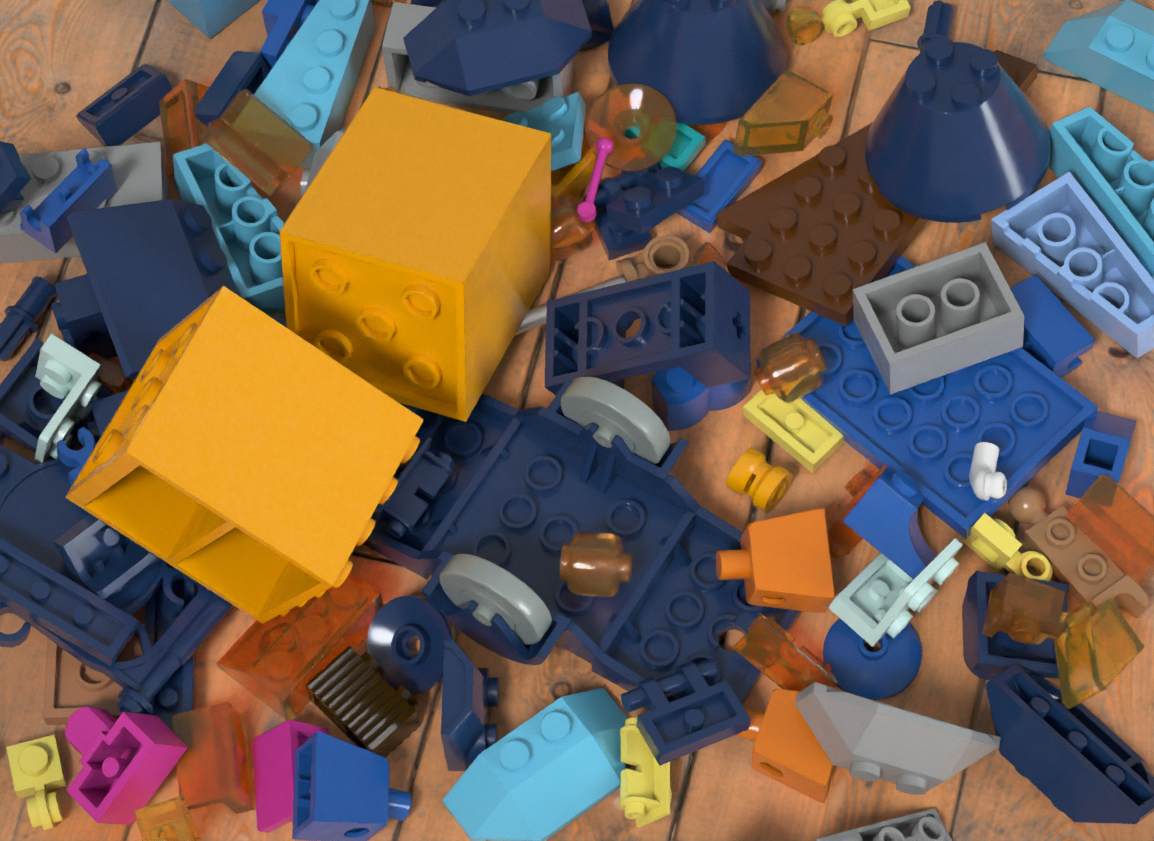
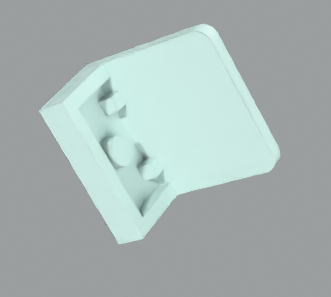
(883, 595)

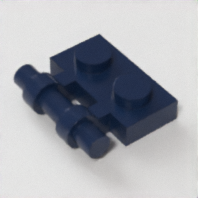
(645, 199)
(688, 722)

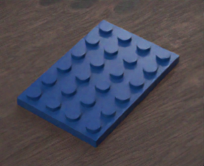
(936, 424)

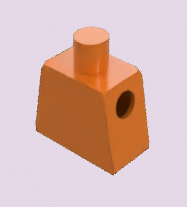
(783, 563)
(787, 747)

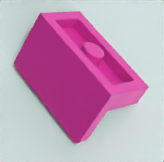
(275, 772)

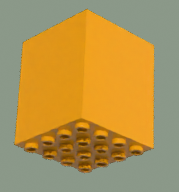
(420, 248)
(247, 459)

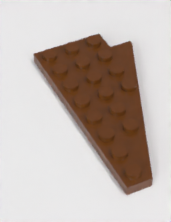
(827, 225)

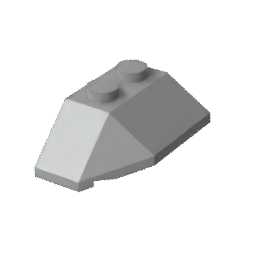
(889, 741)

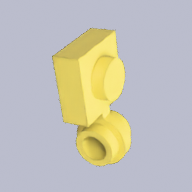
(841, 16)
(998, 547)
(36, 770)

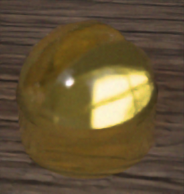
(804, 25)

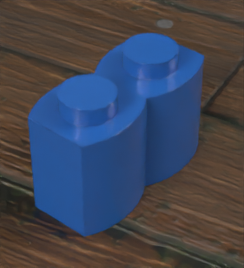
(686, 401)

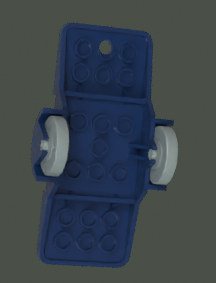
(534, 482)

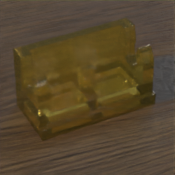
(167, 821)

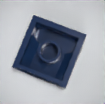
(28, 407)
(992, 655)
(466, 708)

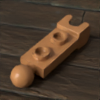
(1074, 556)

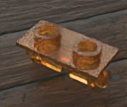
(840, 536)
(777, 657)

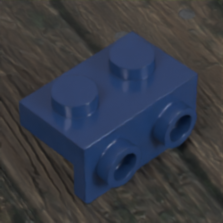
(101, 556)

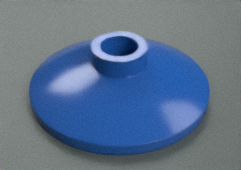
(872, 673)

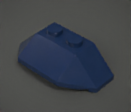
(495, 42)
(1068, 751)

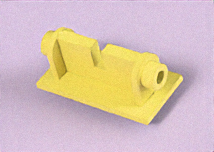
(647, 791)

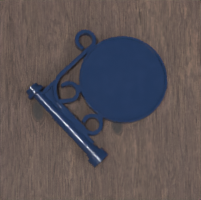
(36, 515)

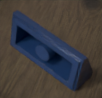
(240, 72)
(126, 106)

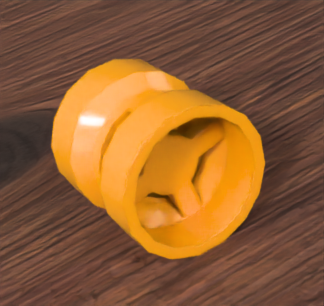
(759, 480)

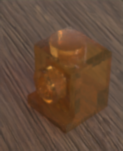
(1025, 610)

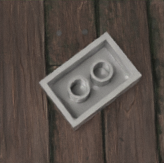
(938, 318)

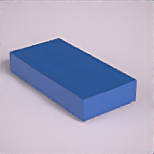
(724, 181)

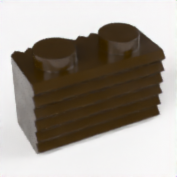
(364, 703)

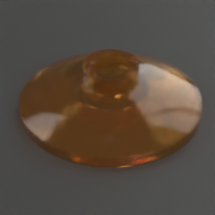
(626, 108)

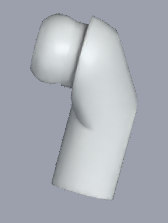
(982, 474)

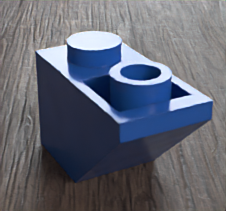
(1100, 451)

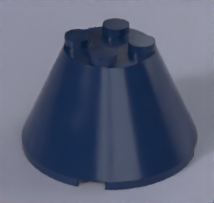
(699, 54)
(957, 137)

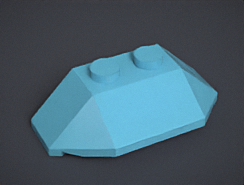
(1110, 50)
(542, 772)

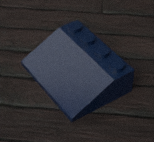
(149, 269)

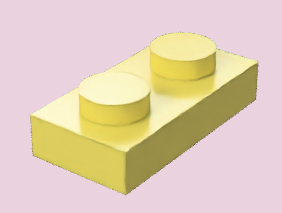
(794, 428)

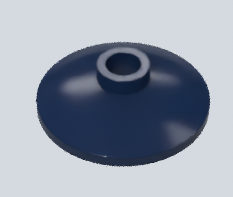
(393, 641)

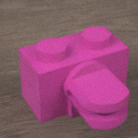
(120, 761)

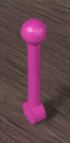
(587, 209)

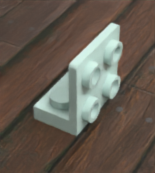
(70, 374)

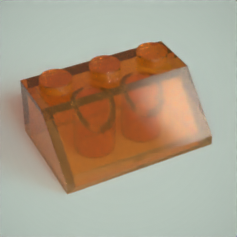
(288, 651)

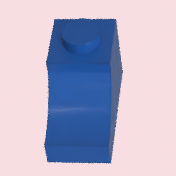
(889, 521)

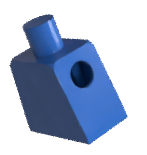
(342, 792)

